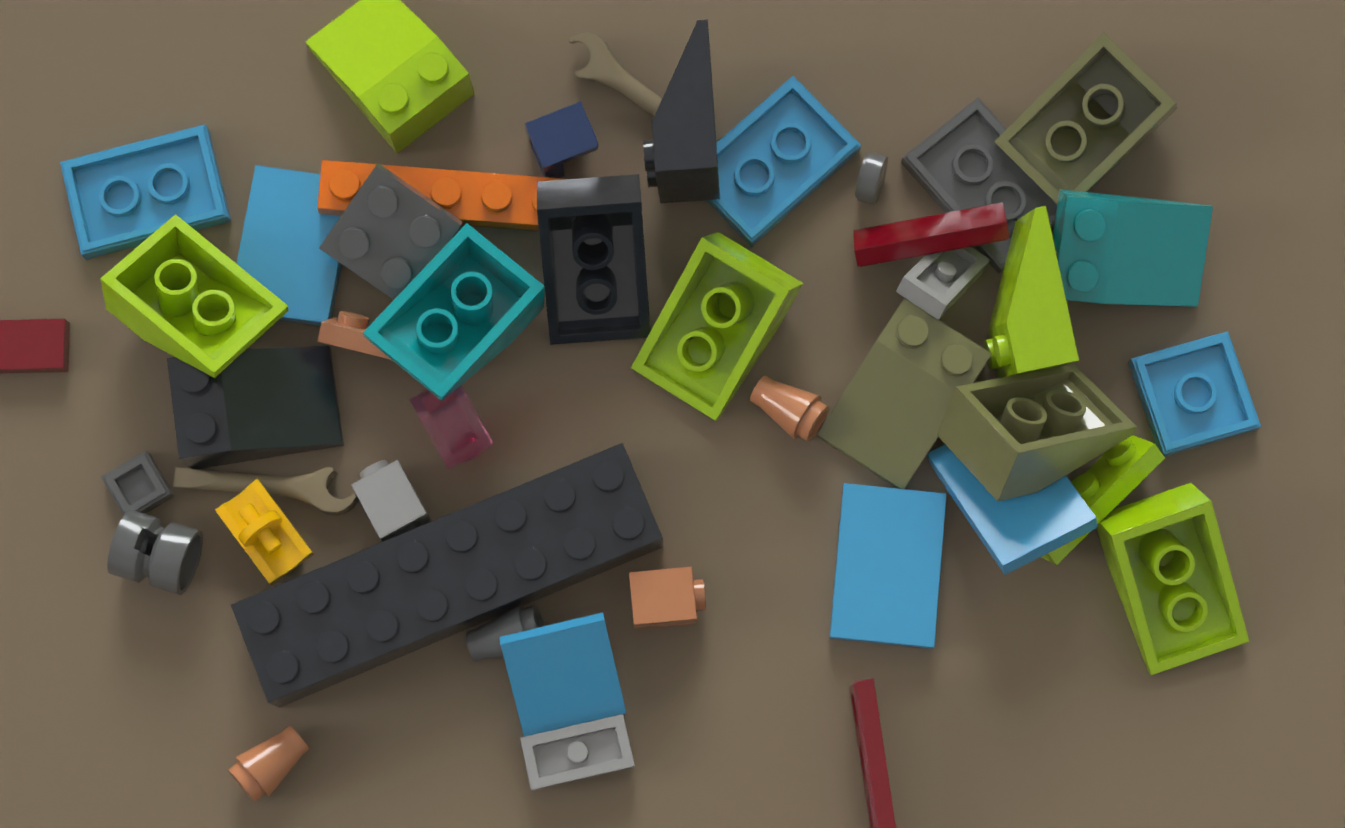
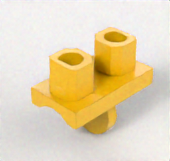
(264, 532)

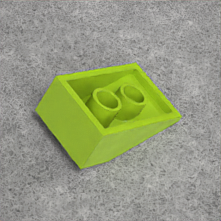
(392, 68)
(190, 298)
(1030, 313)
(716, 324)
(1173, 577)

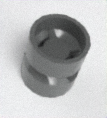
(148, 550)

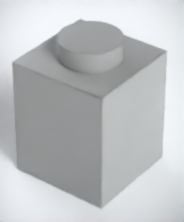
(390, 499)

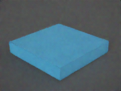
(1194, 394)
(563, 674)

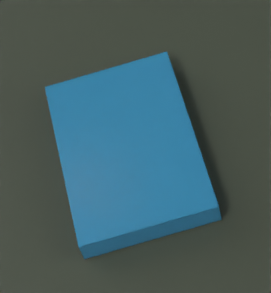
(778, 159)
(137, 187)
(284, 241)
(1018, 527)
(888, 566)

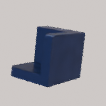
(560, 138)

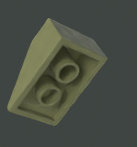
(1086, 120)
(902, 394)
(1031, 428)

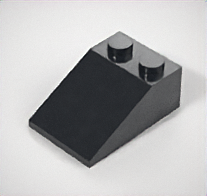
(684, 146)
(593, 258)
(256, 407)

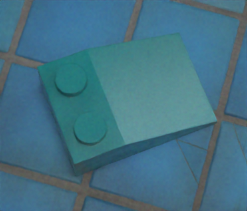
(1130, 249)
(457, 313)

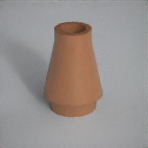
(792, 408)
(267, 764)

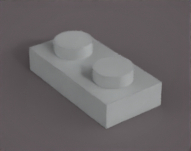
(942, 279)
(577, 752)

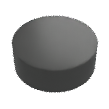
(871, 178)

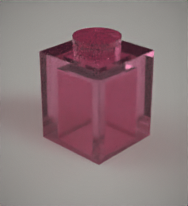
(452, 426)

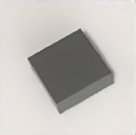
(138, 484)

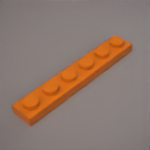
(468, 195)

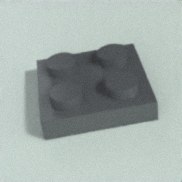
(389, 232)

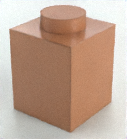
(666, 598)

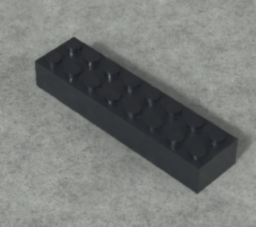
(447, 576)

